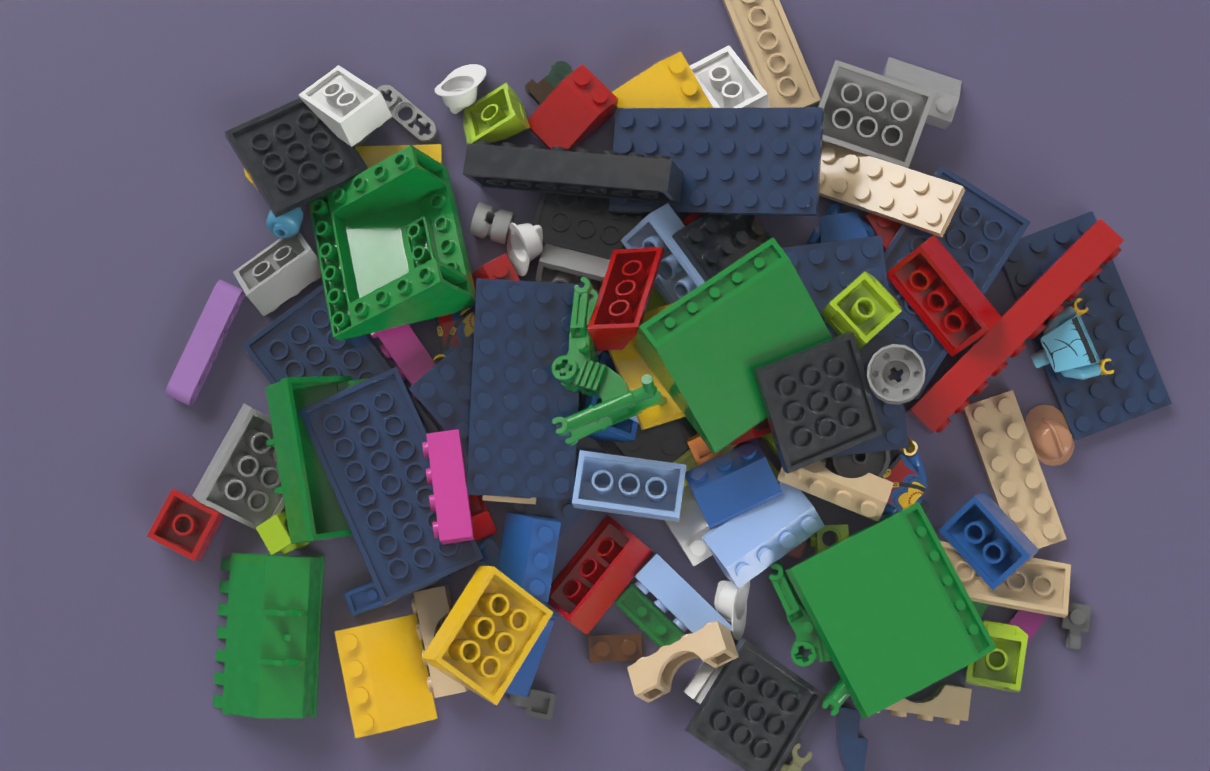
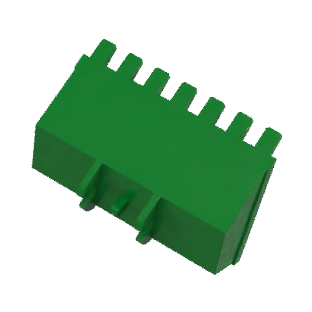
(307, 492)
(270, 635)

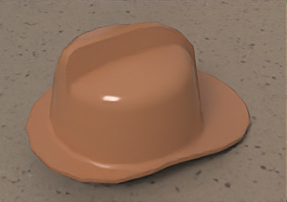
(1049, 435)

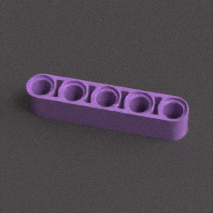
(205, 342)

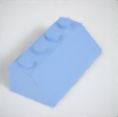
(676, 273)
(629, 486)
(762, 535)

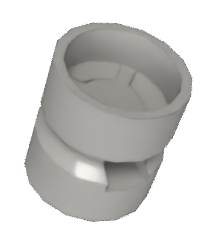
(500, 222)

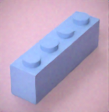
(676, 596)

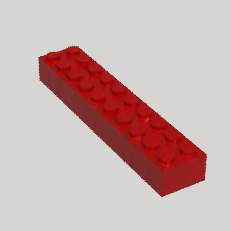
(1017, 324)

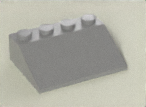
(873, 113)
(244, 472)

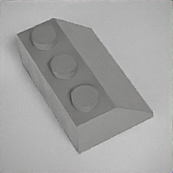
(945, 88)
(568, 266)
(279, 273)

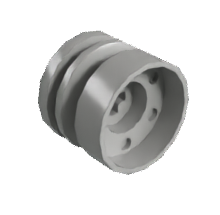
(901, 359)

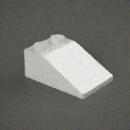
(729, 81)
(346, 105)
(690, 529)

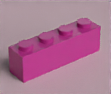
(407, 352)
(449, 487)

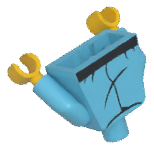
(1069, 346)

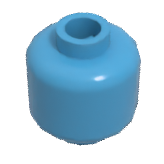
(285, 225)

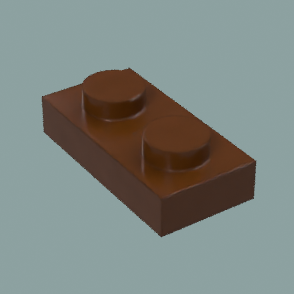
(615, 647)

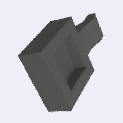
(1075, 622)
(537, 703)

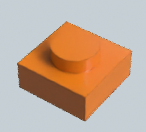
(700, 450)

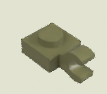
(797, 762)

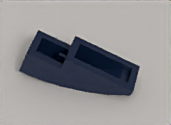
(850, 746)

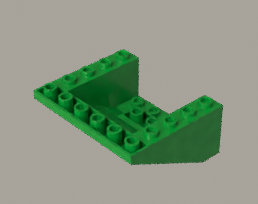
(392, 247)
(724, 330)
(890, 609)

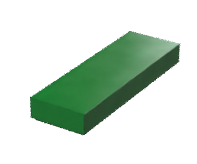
(648, 617)

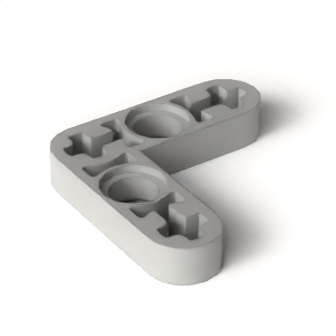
(399, 102)

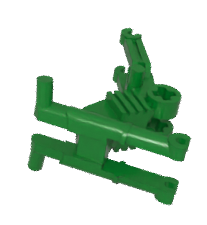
(596, 378)
(805, 635)

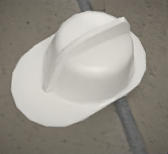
(460, 87)
(524, 245)
(732, 605)

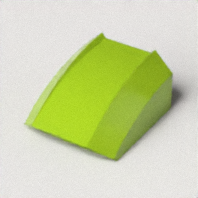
(495, 116)
(861, 309)
(1003, 666)

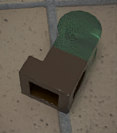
(546, 86)

